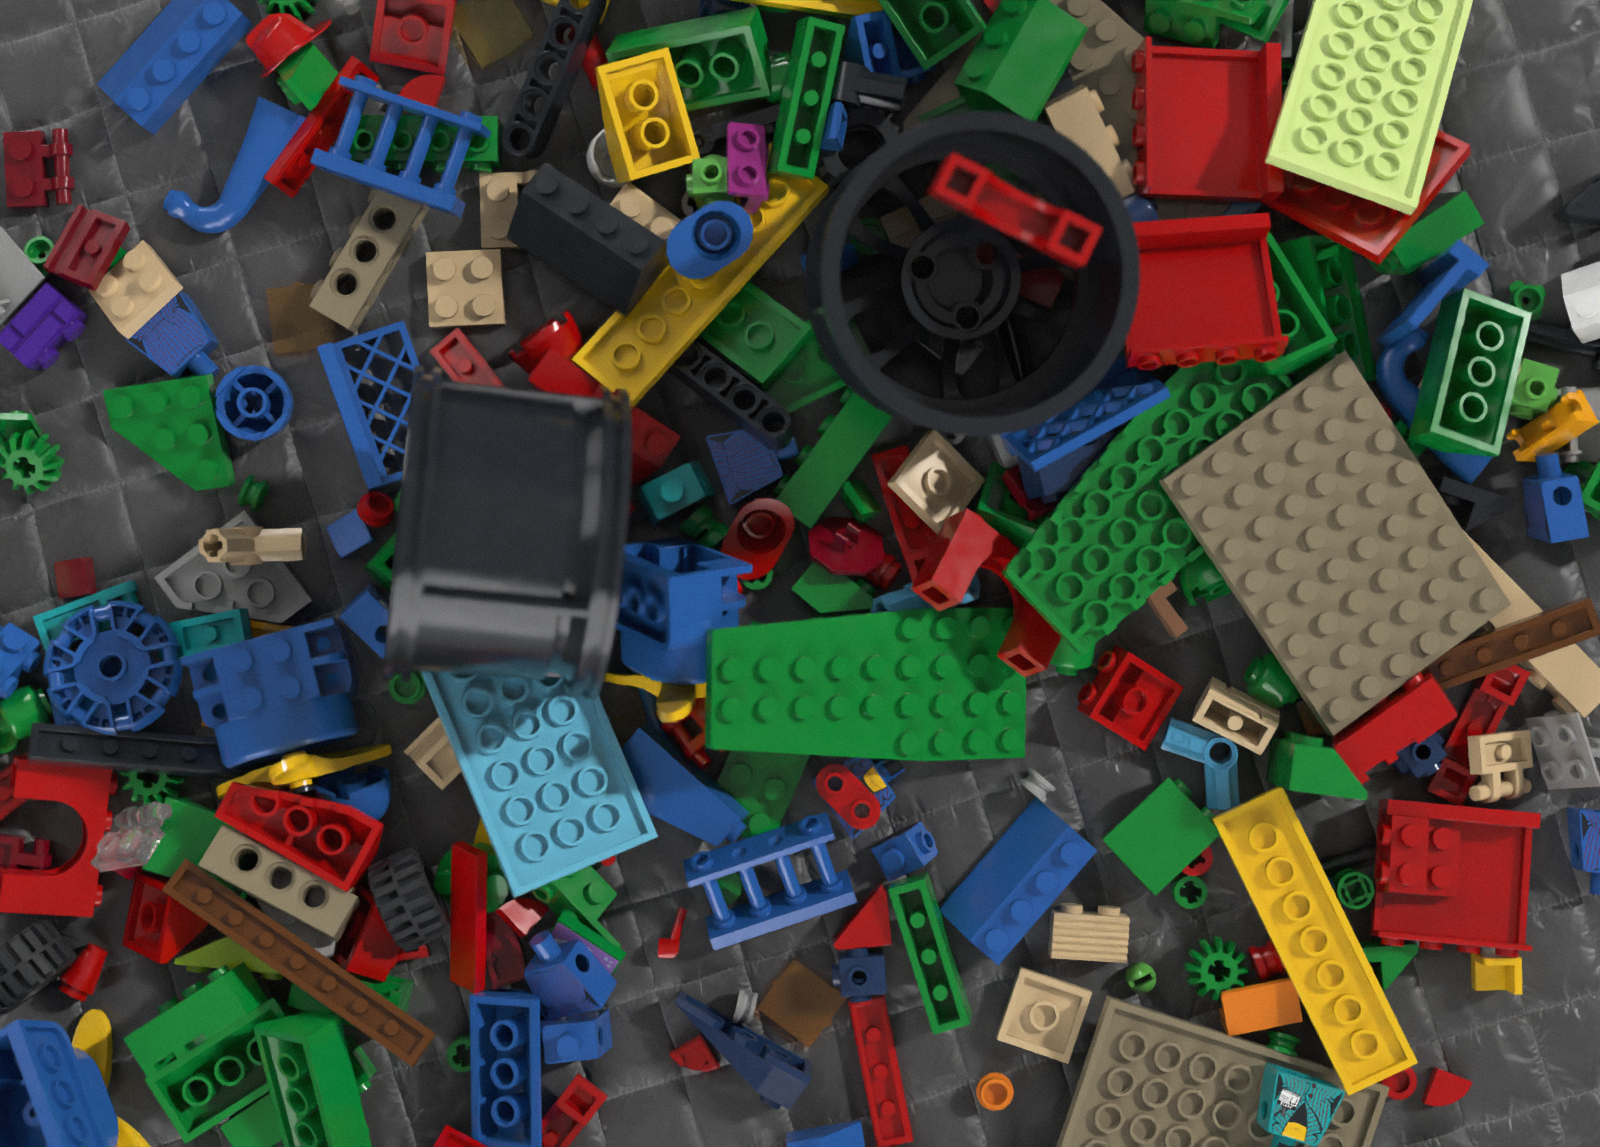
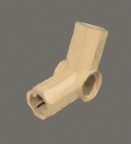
(253, 545)

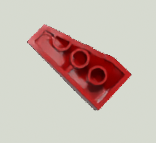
(650, 436)
(313, 832)

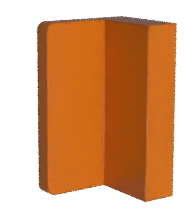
(1259, 1007)

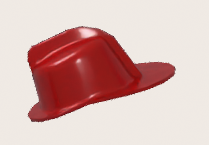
(279, 37)
(759, 535)

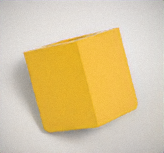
(1496, 972)

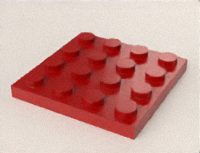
(1361, 223)

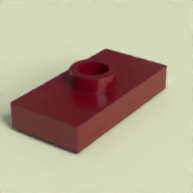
(503, 953)

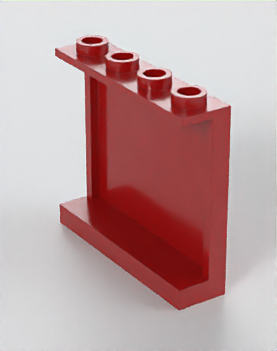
(1206, 122)
(1204, 293)
(1490, 884)

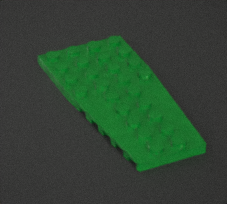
(1116, 526)
(868, 686)

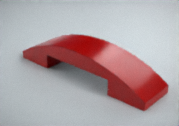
(910, 530)
(1477, 716)
(571, 1112)

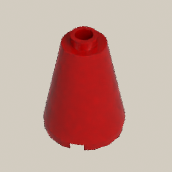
(560, 336)

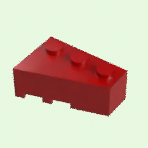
(1394, 723)

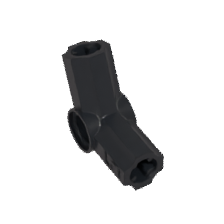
(858, 86)

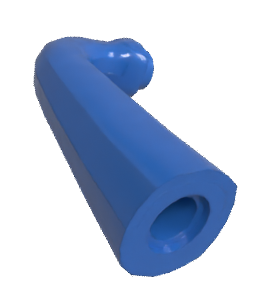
(265, 139)
(1403, 398)

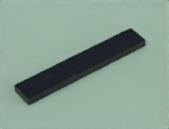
(130, 751)

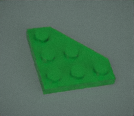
(175, 427)

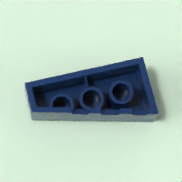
(1063, 473)

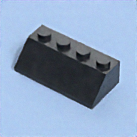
(587, 240)

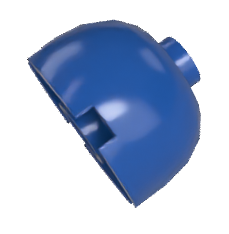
(254, 403)
(365, 791)

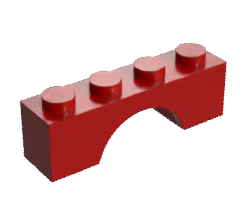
(1013, 212)

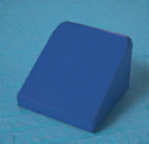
(834, 128)
(350, 535)

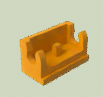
(1555, 428)

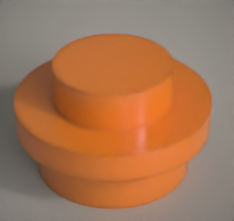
(994, 1091)

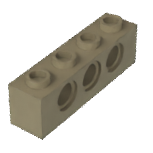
(372, 275)
(223, 863)

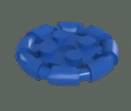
(129, 684)

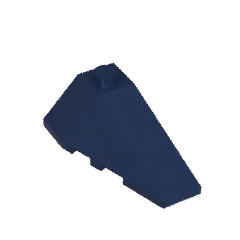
(764, 1064)

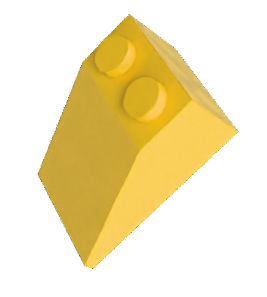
(644, 116)

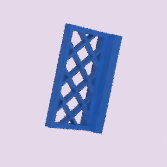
(1440, 278)
(1100, 400)
(351, 406)

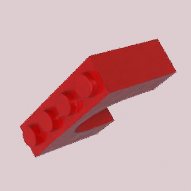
(949, 568)
(73, 885)

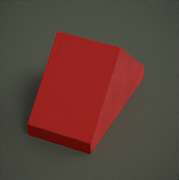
(868, 924)

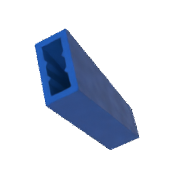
(681, 791)

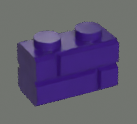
(43, 328)

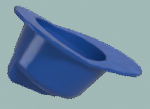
(709, 239)

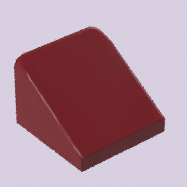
(75, 577)

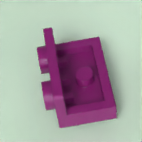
(747, 164)

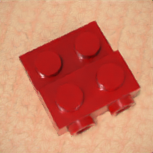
(413, 34)
(1128, 697)
(1418, 856)

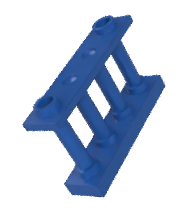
(407, 183)
(779, 909)

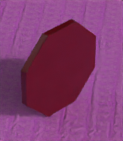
(845, 546)

